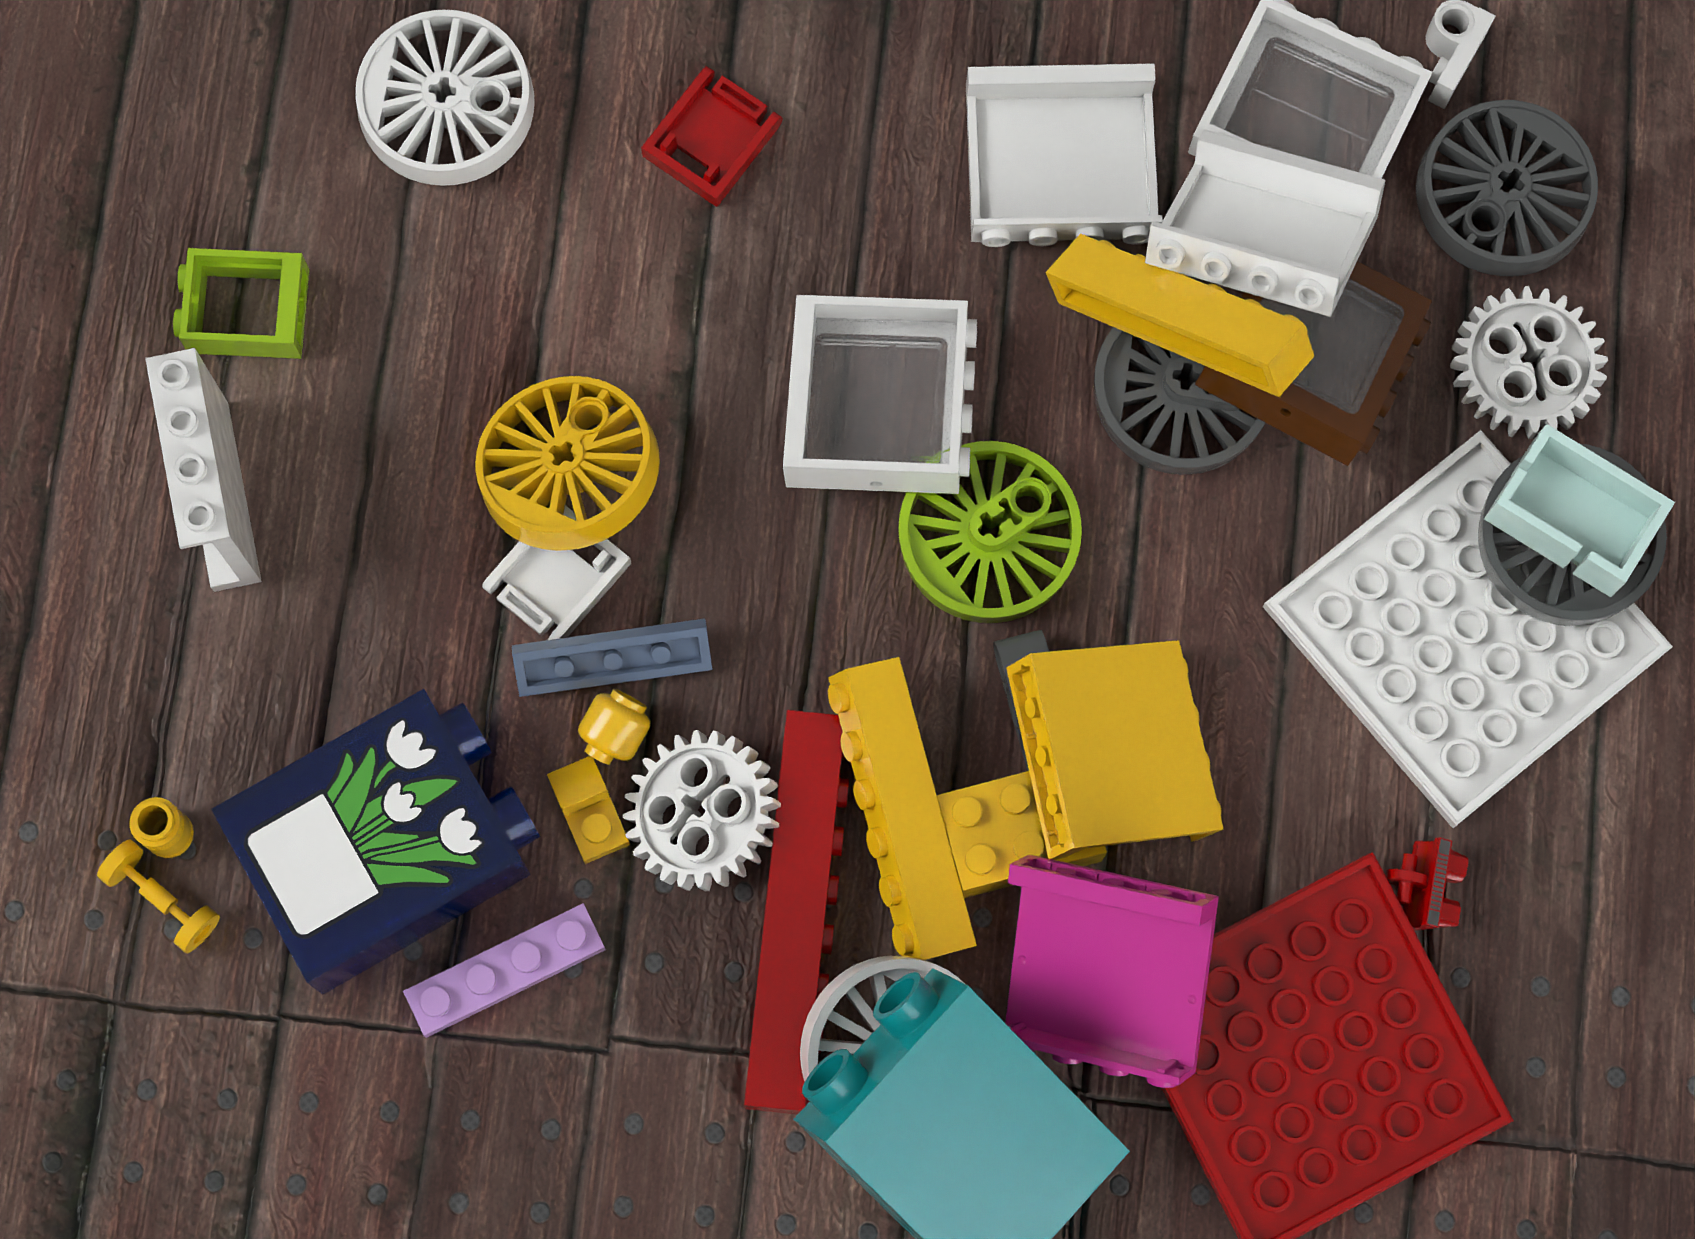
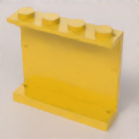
(1113, 746)

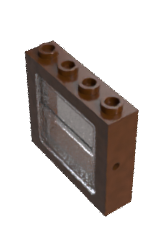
(1351, 371)

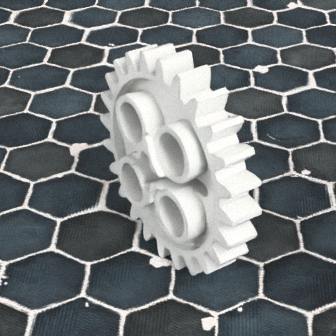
(1568, 353)
(730, 838)

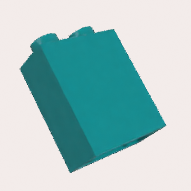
(956, 1120)

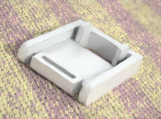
(555, 585)

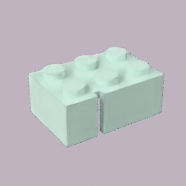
(1579, 510)

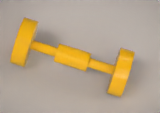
(122, 863)

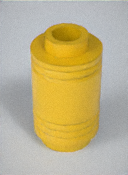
(161, 827)

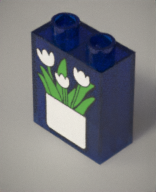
(377, 839)

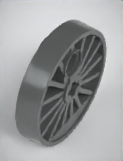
(1529, 193)
(1163, 390)
(1583, 606)

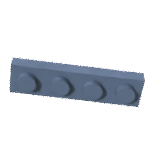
(611, 657)

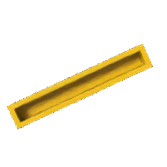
(1181, 314)
(900, 810)

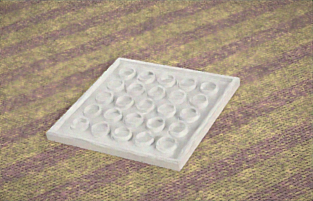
(1436, 654)

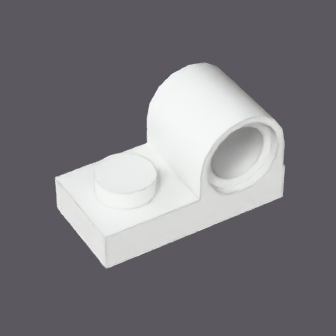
(1454, 49)

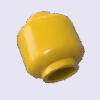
(614, 726)

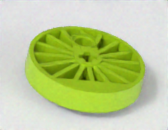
(1014, 525)

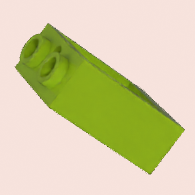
(292, 301)

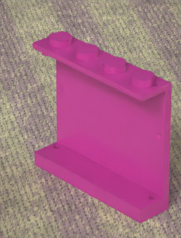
(1110, 969)

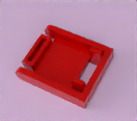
(716, 131)

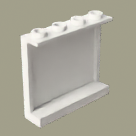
(1061, 153)
(1267, 223)
(203, 467)

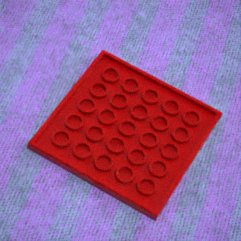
(1327, 1059)

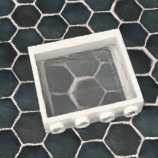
(1314, 92)
(879, 394)

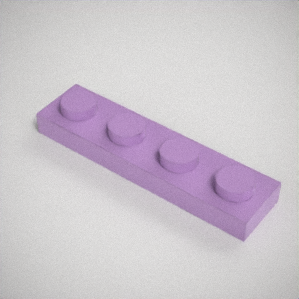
(504, 970)

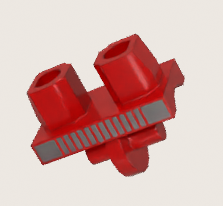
(1423, 883)

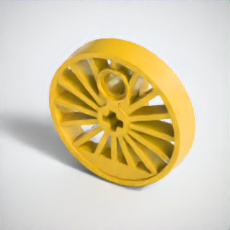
(566, 463)

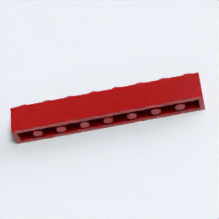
(796, 908)

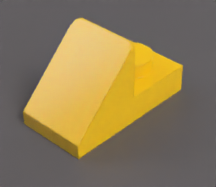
(588, 809)

